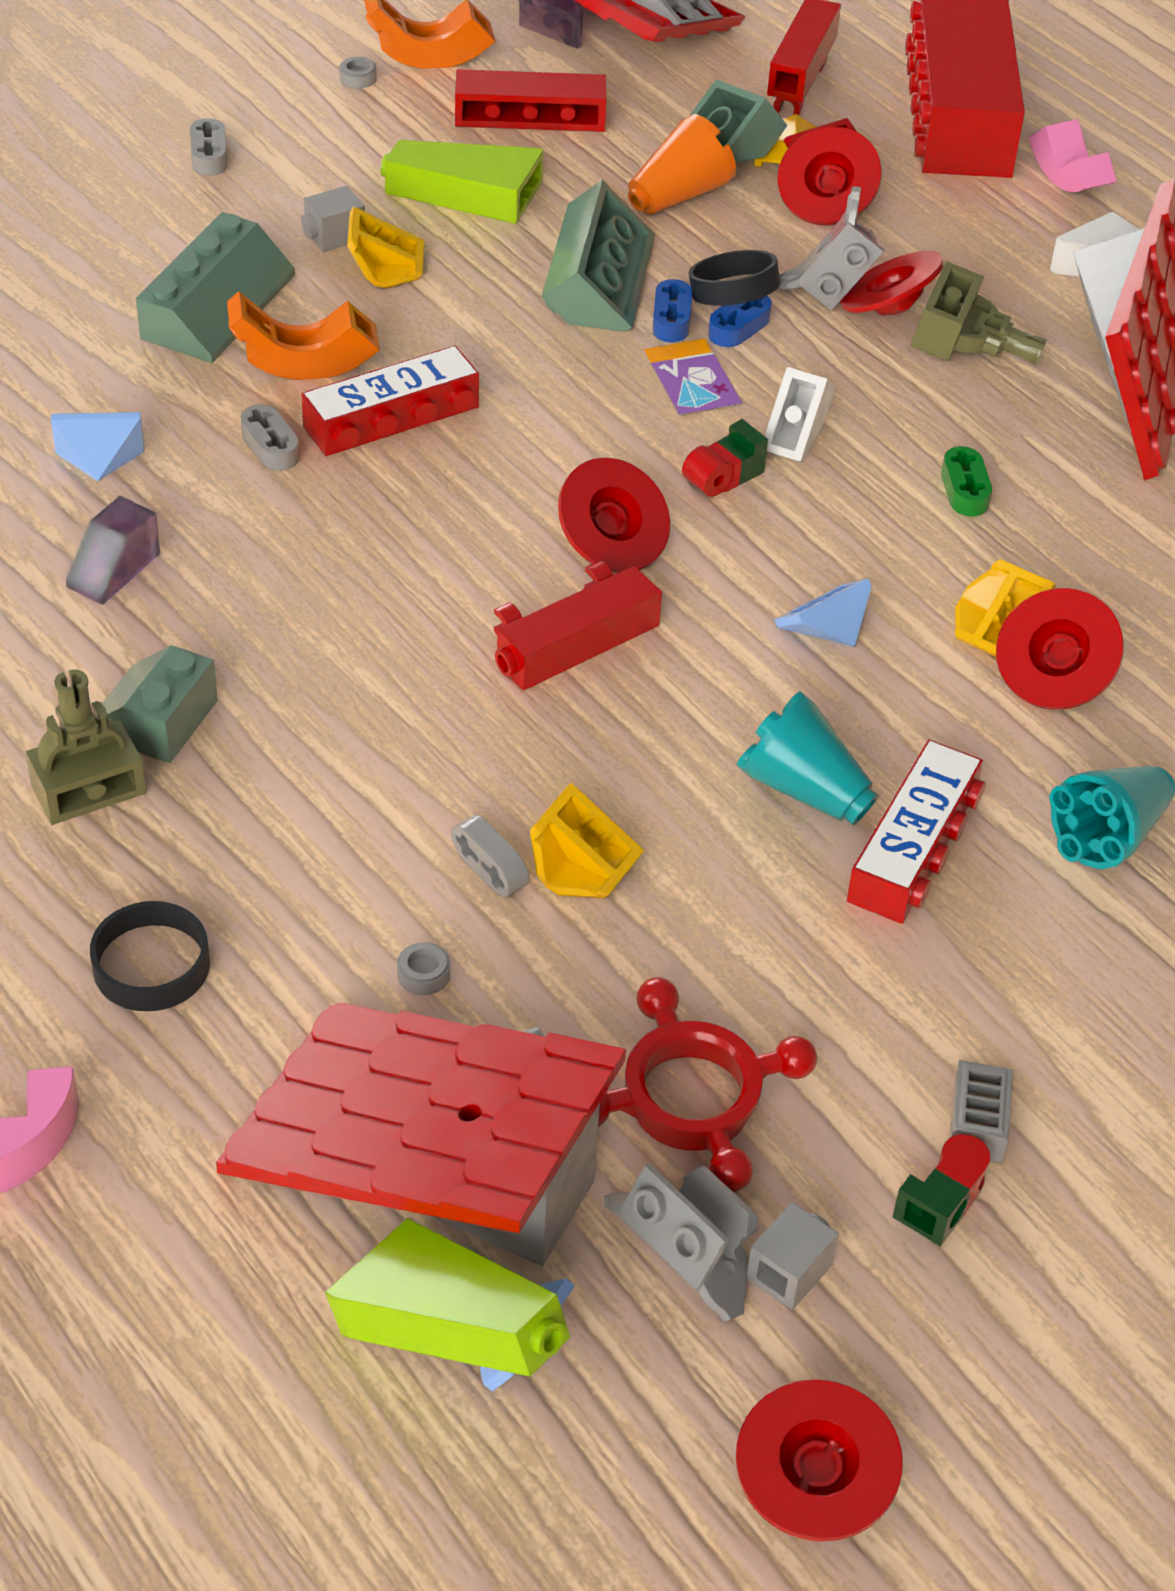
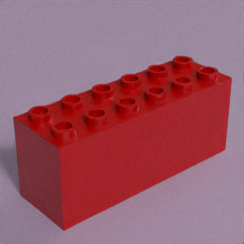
(964, 87)

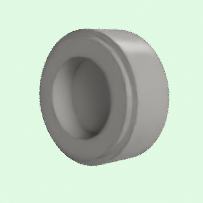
(357, 72)
(423, 968)

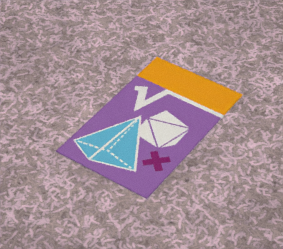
(692, 376)

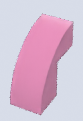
(1065, 159)
(36, 1139)

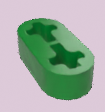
(960, 482)

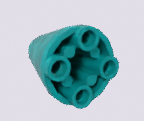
(809, 762)
(1108, 812)

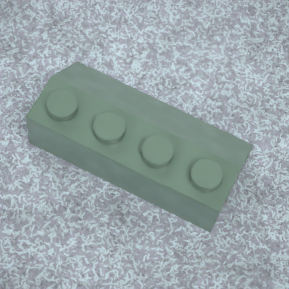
(599, 262)
(189, 298)

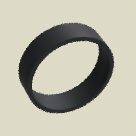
(760, 265)
(141, 915)

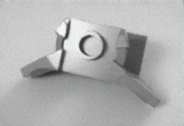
(837, 259)
(694, 1232)

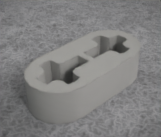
(208, 146)
(270, 437)
(490, 856)

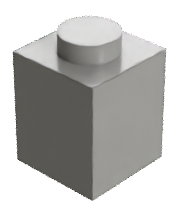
(328, 217)
(792, 1255)

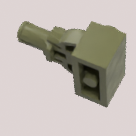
(968, 322)
(86, 759)

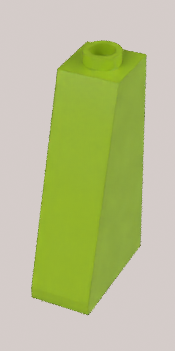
(465, 177)
(447, 1304)

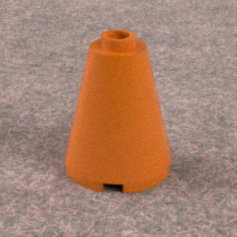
(682, 167)

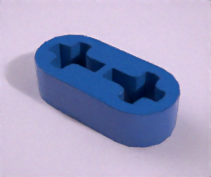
(672, 310)
(738, 322)

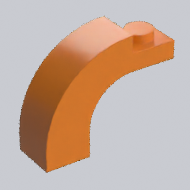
(434, 43)
(303, 351)

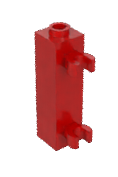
(803, 52)
(576, 627)

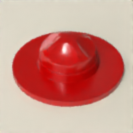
(823, 169)
(894, 284)
(614, 514)
(1060, 648)
(819, 1460)

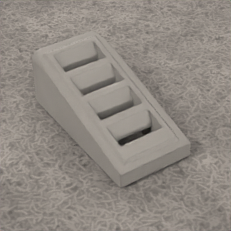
(994, 1137)

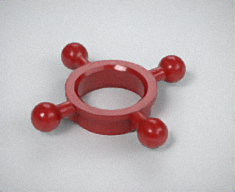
(674, 1039)

